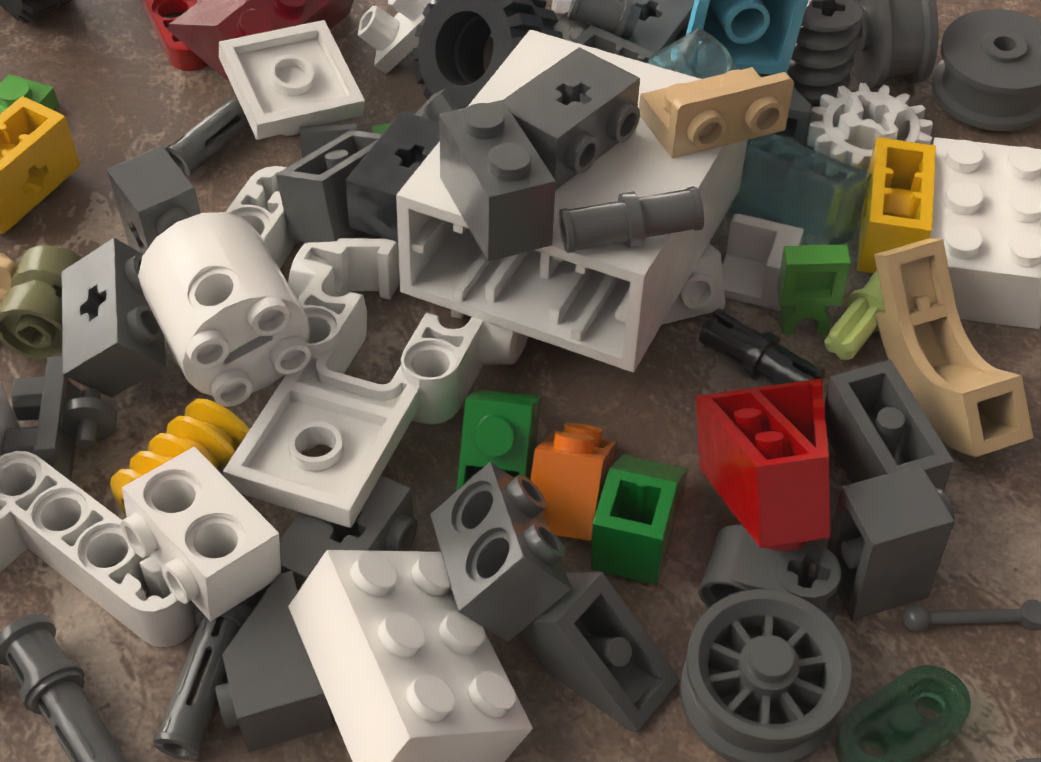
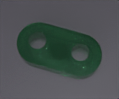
(897, 727)

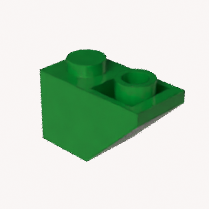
(500, 431)
(636, 518)

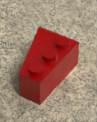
(769, 460)

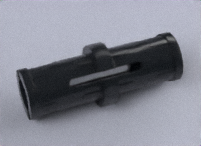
(756, 352)

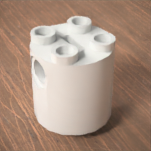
(224, 306)

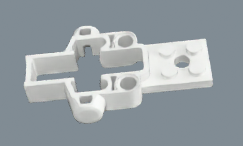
(348, 413)

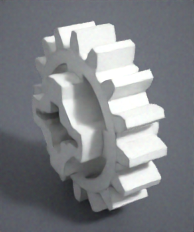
(862, 119)

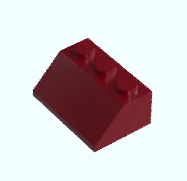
(223, 20)

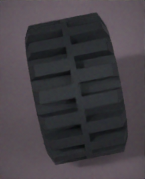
(456, 37)

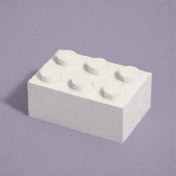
(990, 229)
(403, 663)

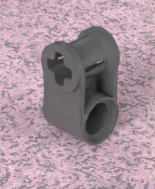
(741, 565)

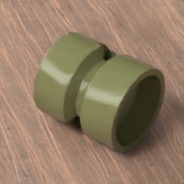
(34, 303)

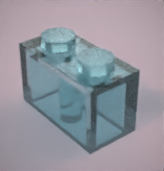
(801, 190)

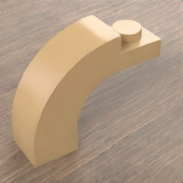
(959, 392)

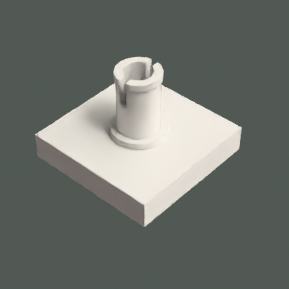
(290, 79)

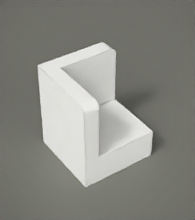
(755, 259)

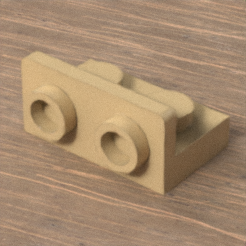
(717, 110)

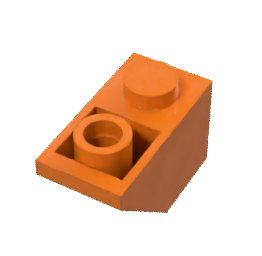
(571, 476)

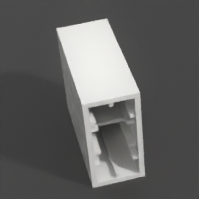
(589, 300)

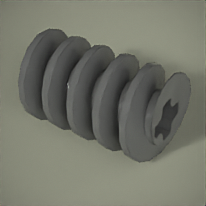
(825, 48)

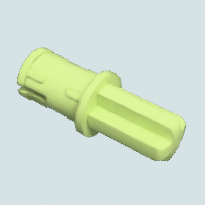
(857, 321)

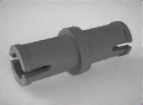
(631, 219)

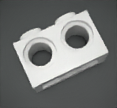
(200, 534)

